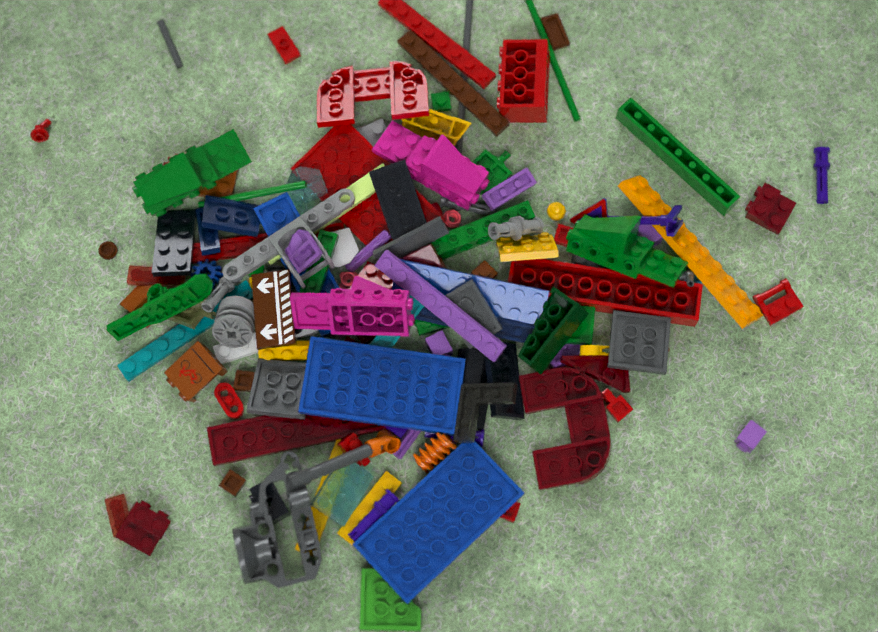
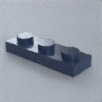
(208, 237)

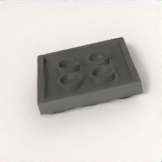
(639, 342)
(277, 389)

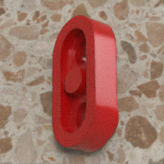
(229, 401)

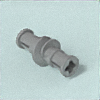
(515, 228)

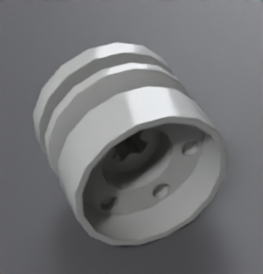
(234, 321)

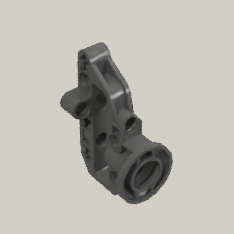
(259, 551)

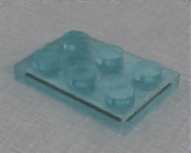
(342, 492)

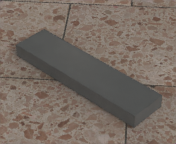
(414, 239)

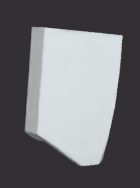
(345, 249)

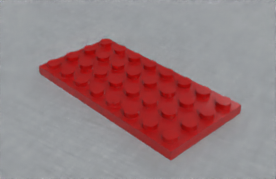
(342, 160)

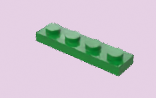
(315, 282)

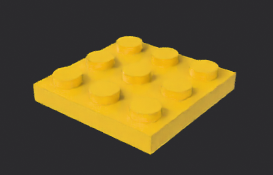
(527, 248)

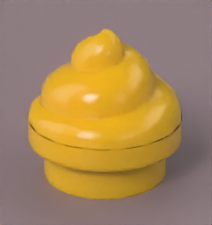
(556, 211)

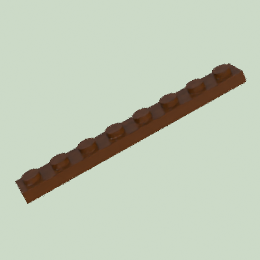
(453, 83)

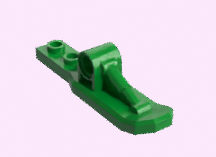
(162, 305)

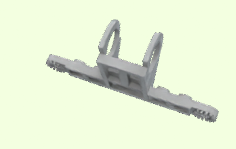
(279, 241)

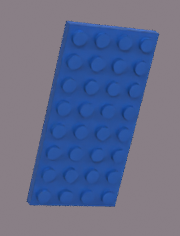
(381, 386)
(438, 520)

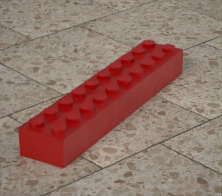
(611, 290)

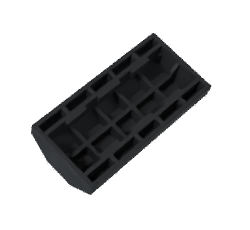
(475, 374)

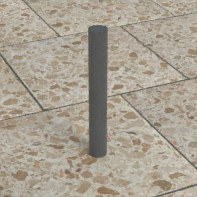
(169, 42)

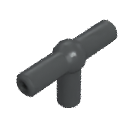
(688, 275)

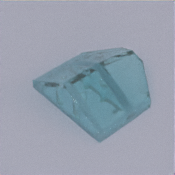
(315, 185)

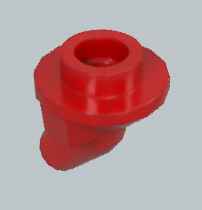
(40, 131)

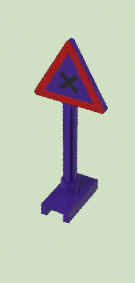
(599, 210)

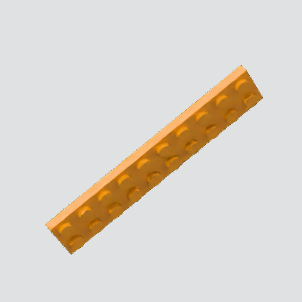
(690, 250)

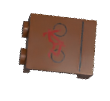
(194, 371)

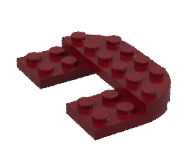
(586, 421)

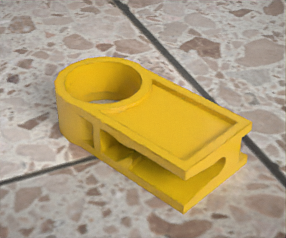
(593, 350)

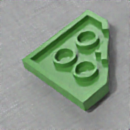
(383, 608)

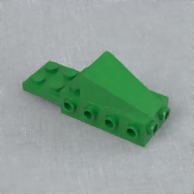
(190, 173)
(615, 244)

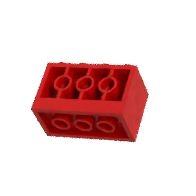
(524, 80)

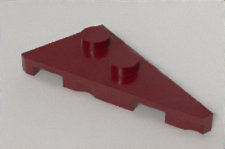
(597, 368)

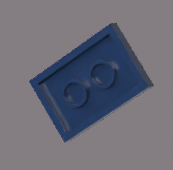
(230, 216)

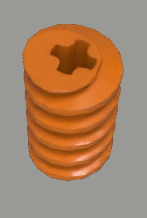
(434, 452)

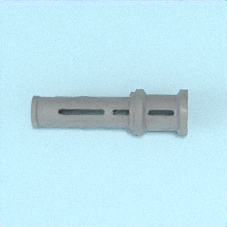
(222, 289)

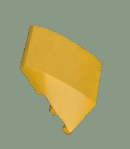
(437, 124)

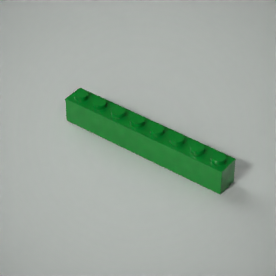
(677, 156)

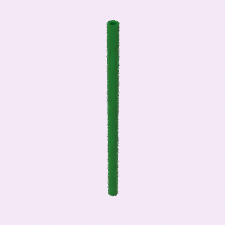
(554, 63)

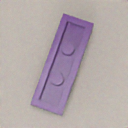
(509, 189)

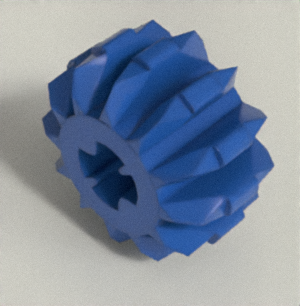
(212, 268)

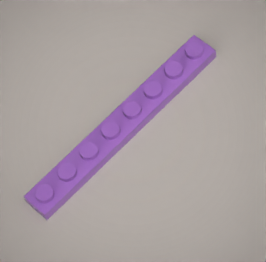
(440, 306)

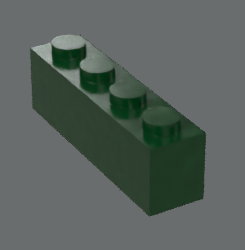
(552, 330)

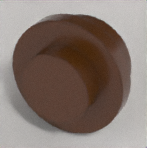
(108, 250)

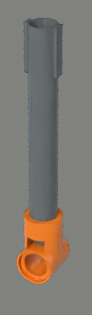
(382, 443)

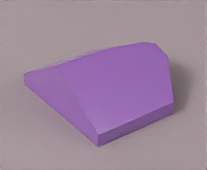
(303, 250)

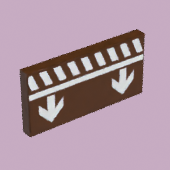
(273, 309)

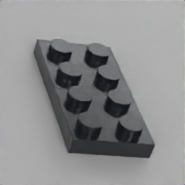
(397, 198)
(174, 243)
(506, 371)

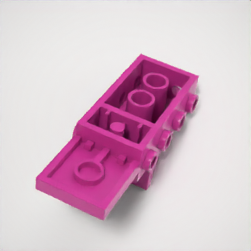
(434, 164)
(355, 311)

